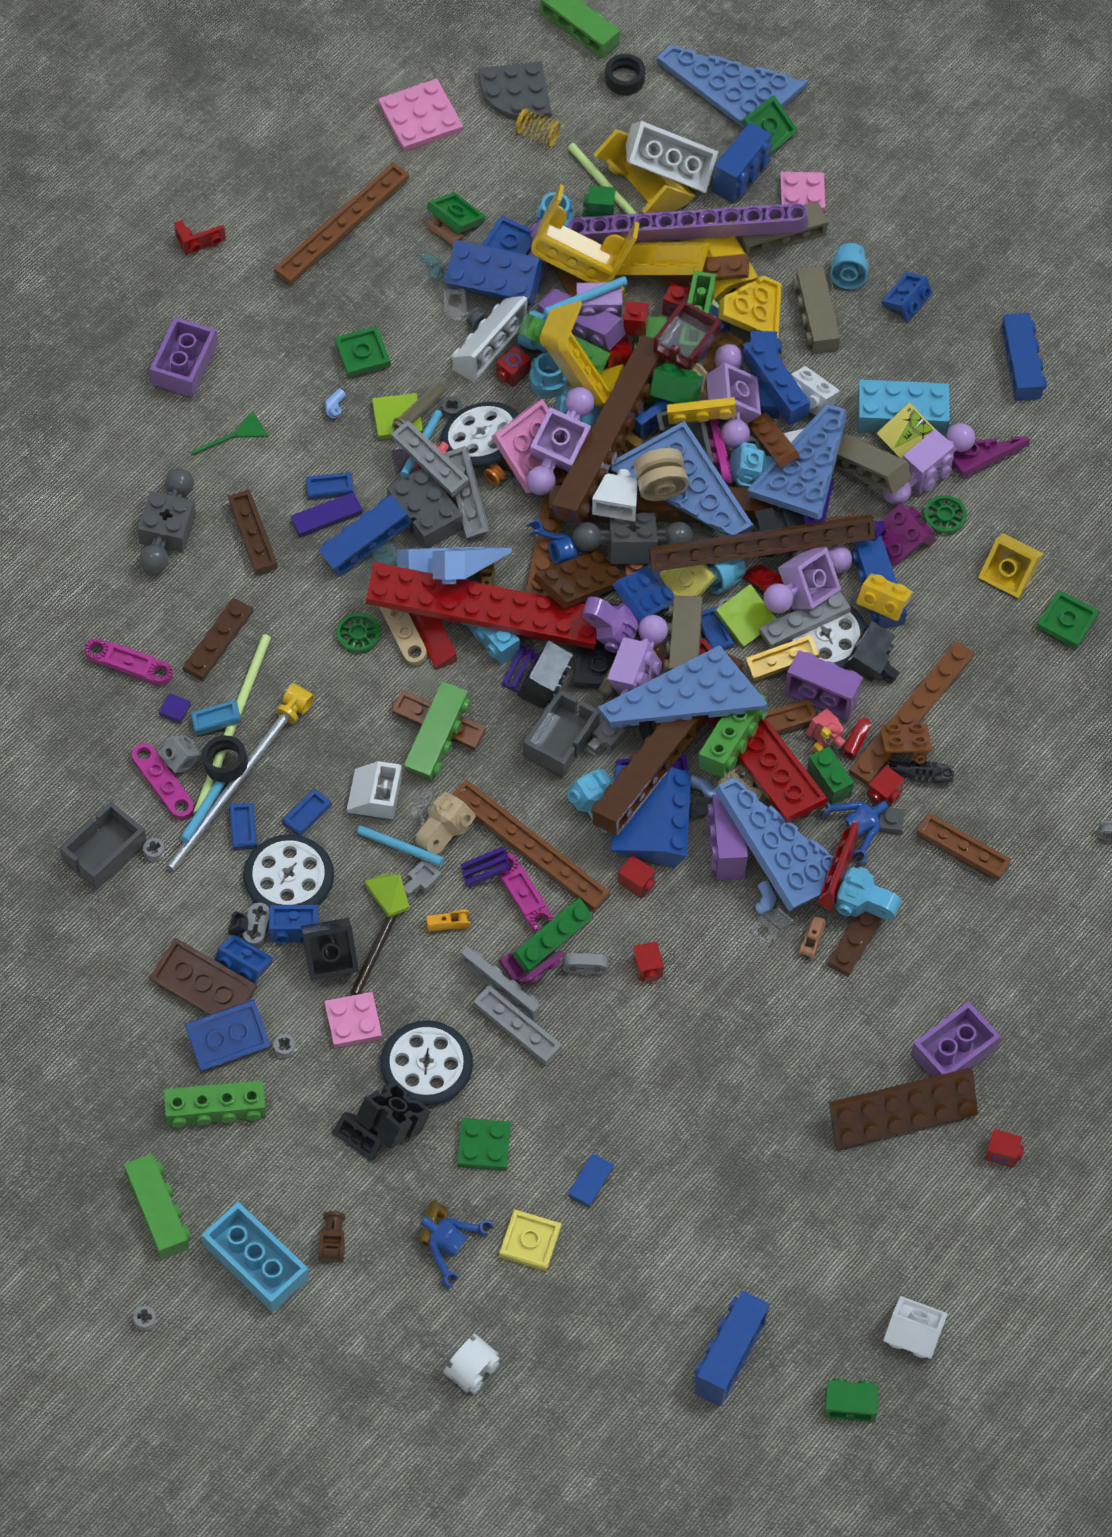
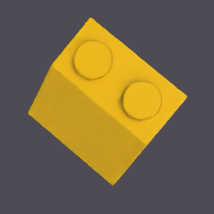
(1010, 565)

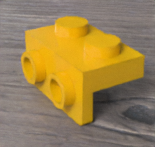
(884, 596)

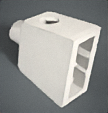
(616, 496)

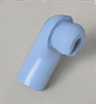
(332, 403)
(702, 785)
(768, 898)

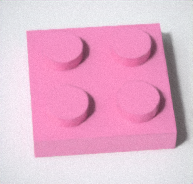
(802, 188)
(353, 1020)

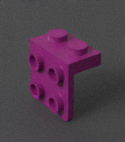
(905, 532)
(517, 974)

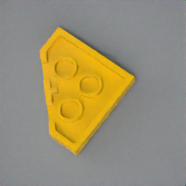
(753, 306)

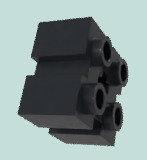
(770, 519)
(393, 1114)

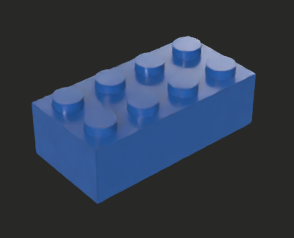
(493, 272)
(730, 1348)

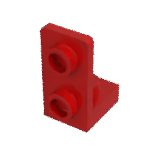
(194, 243)
(621, 352)
(762, 577)

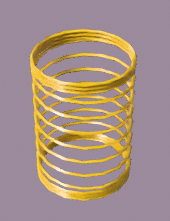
(525, 121)

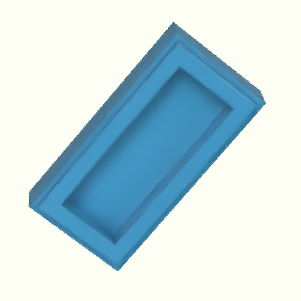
(216, 717)

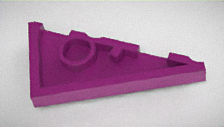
(985, 453)

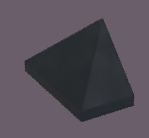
(357, 1136)

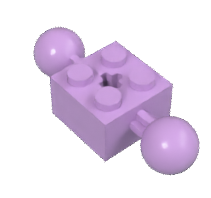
(729, 382)
(553, 428)
(932, 460)
(808, 579)
(636, 659)

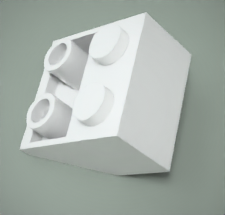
(375, 790)

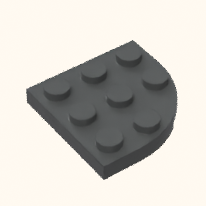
(515, 88)

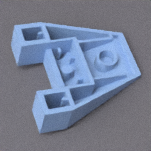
(450, 563)

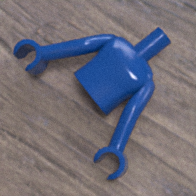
(562, 546)
(865, 816)
(449, 1239)

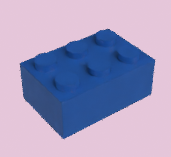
(742, 163)

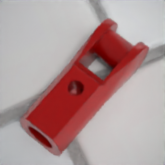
(856, 738)

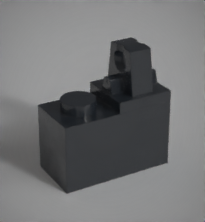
(872, 653)

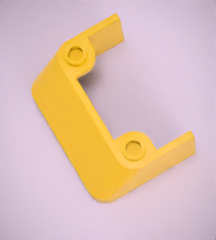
(660, 192)
(576, 252)
(572, 359)

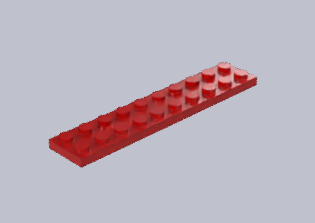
(479, 605)
(776, 769)

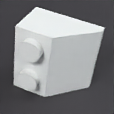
(915, 1327)

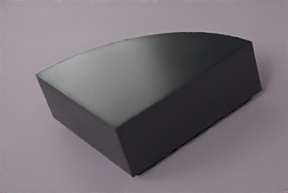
(699, 805)
(238, 924)

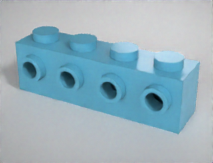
(498, 643)

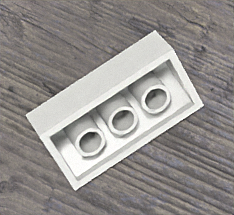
(670, 155)
(489, 338)

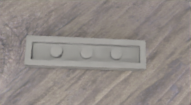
(430, 458)
(469, 497)
(804, 620)
(494, 977)
(517, 1025)

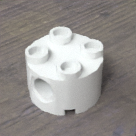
(472, 1363)

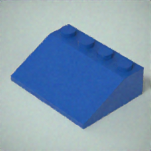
(660, 825)

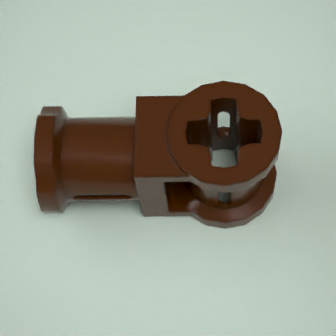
(332, 1240)

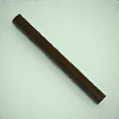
(373, 955)

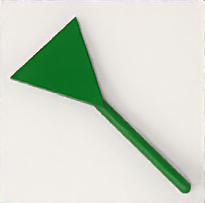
(249, 428)

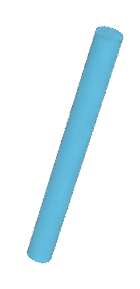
(617, 283)
(432, 423)
(202, 811)
(400, 845)

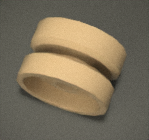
(661, 474)

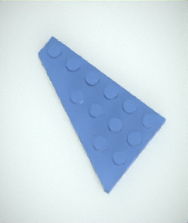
(727, 83)
(806, 480)
(707, 494)
(699, 687)
(788, 858)

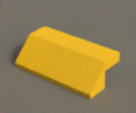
(723, 247)
(665, 258)

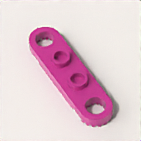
(718, 447)
(128, 661)
(162, 781)
(524, 893)

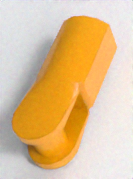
(443, 921)

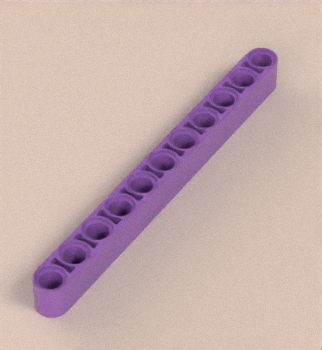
(699, 223)

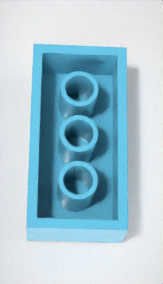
(884, 399)
(255, 1257)

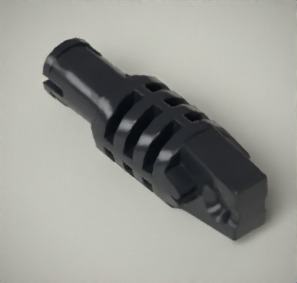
(925, 772)

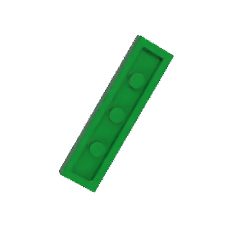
(552, 935)

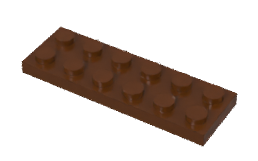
(903, 1108)

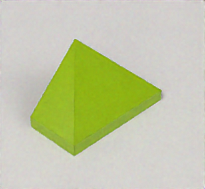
(389, 893)

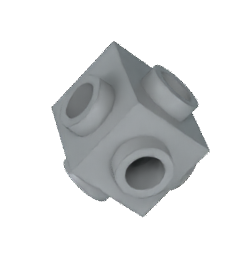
(179, 753)

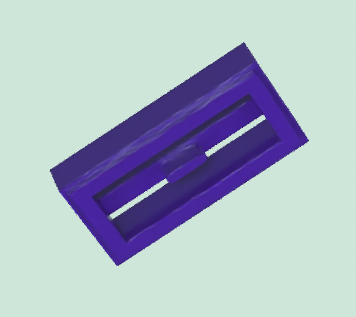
(522, 651)
(484, 863)

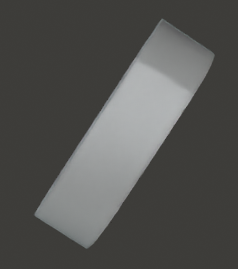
(261, 926)
(585, 963)

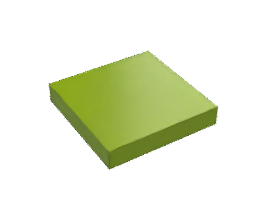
(389, 408)
(744, 615)

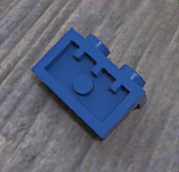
(908, 294)
(647, 420)
(286, 922)
(243, 958)

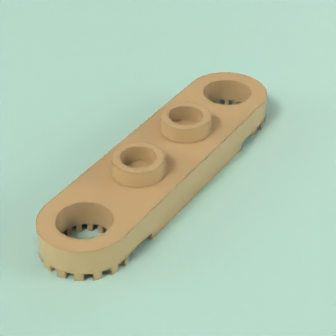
(405, 634)

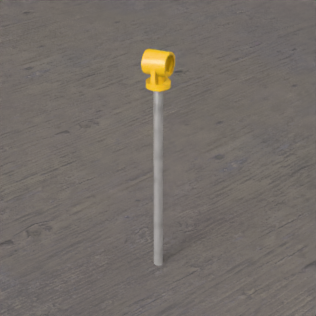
(295, 700)

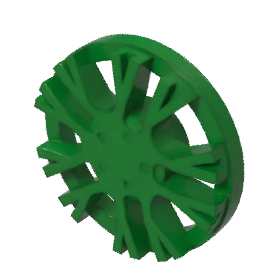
(945, 514)
(358, 632)

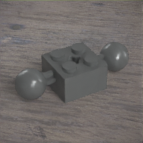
(166, 521)
(630, 539)

